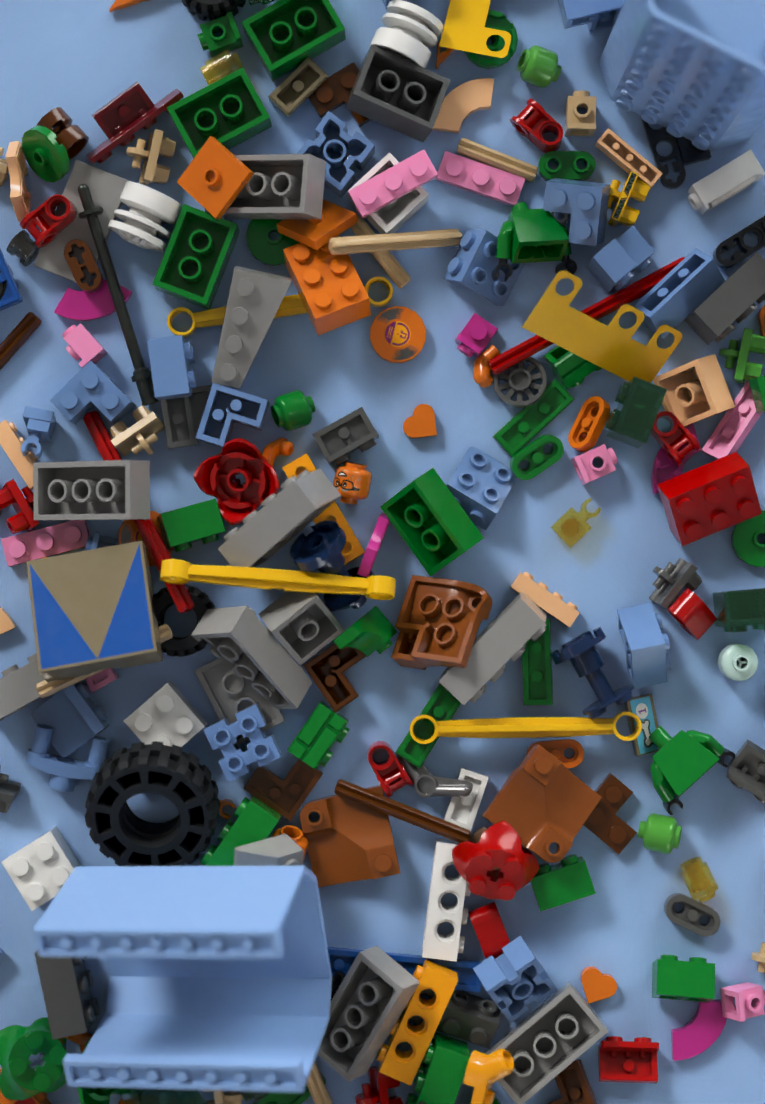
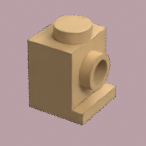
(576, 123)

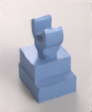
(39, 426)

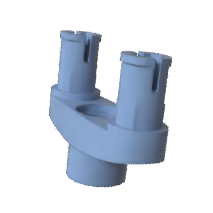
(62, 769)

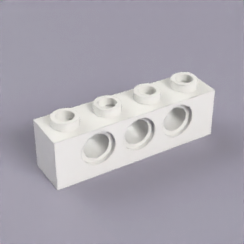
(434, 943)

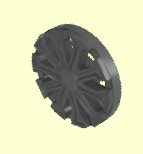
(520, 381)

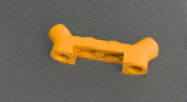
(484, 1071)

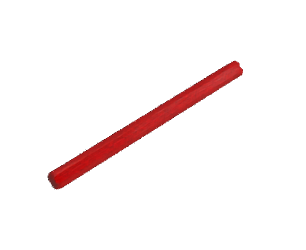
(595, 311)
(146, 526)

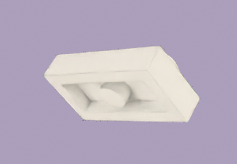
(463, 809)

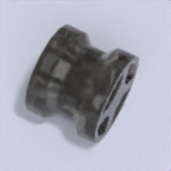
(23, 248)

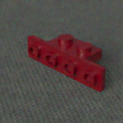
(127, 115)

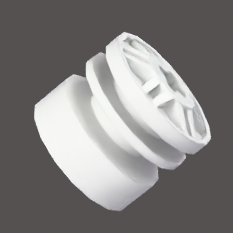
(408, 32)
(145, 216)

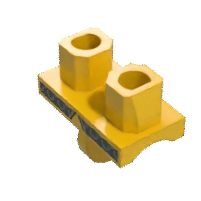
(632, 188)

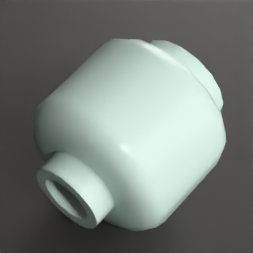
(745, 668)

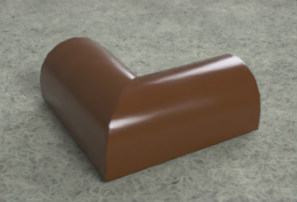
(328, 674)

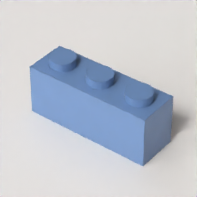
(680, 291)

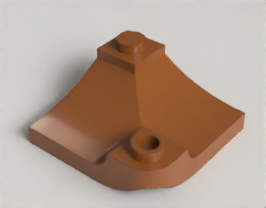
(439, 622)
(543, 804)
(348, 840)

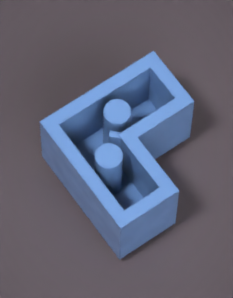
(594, 13)
(586, 204)
(619, 259)
(171, 367)
(90, 389)
(224, 409)
(644, 645)

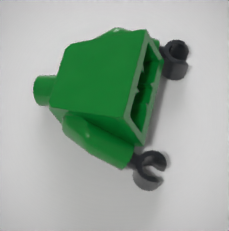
(530, 238)
(682, 762)

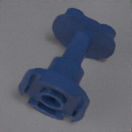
(322, 552)
(587, 663)

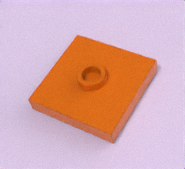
(215, 177)
(318, 232)

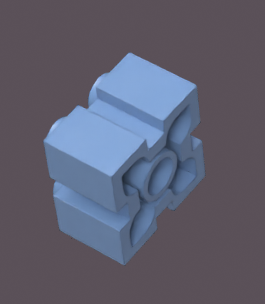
(354, 152)
(236, 759)
(515, 979)

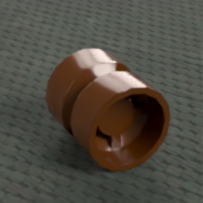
(67, 134)

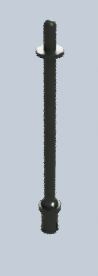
(141, 374)

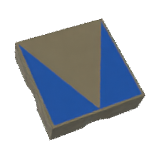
(93, 611)

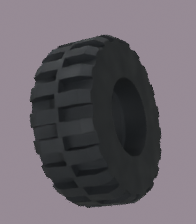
(159, 771)

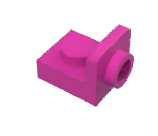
(475, 336)

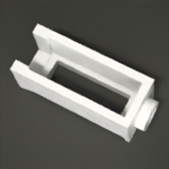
(725, 182)

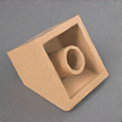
(695, 390)

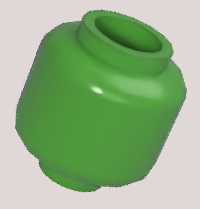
(539, 66)
(660, 833)

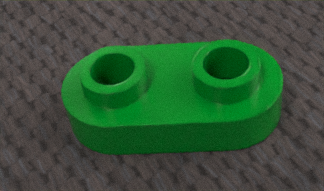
(566, 165)
(537, 459)

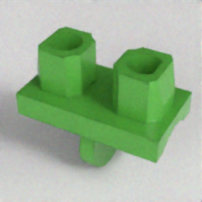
(750, 344)

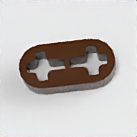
(77, 268)

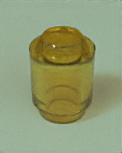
(221, 66)
(698, 879)

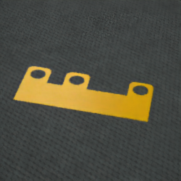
(466, 28)
(600, 344)

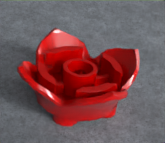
(218, 479)
(498, 848)

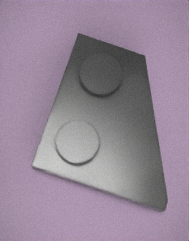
(183, 417)

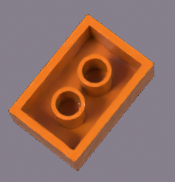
(327, 286)

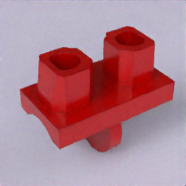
(24, 518)
(377, 1090)

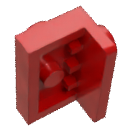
(628, 1060)

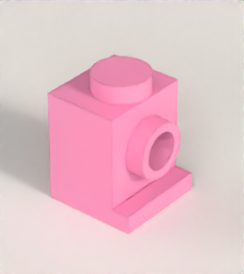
(83, 345)
(585, 468)
(748, 1000)

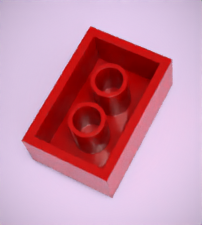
(709, 498)

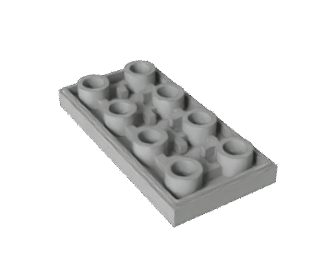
(106, 193)

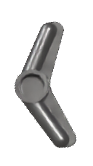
(430, 785)

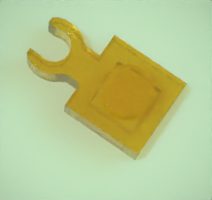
(573, 525)

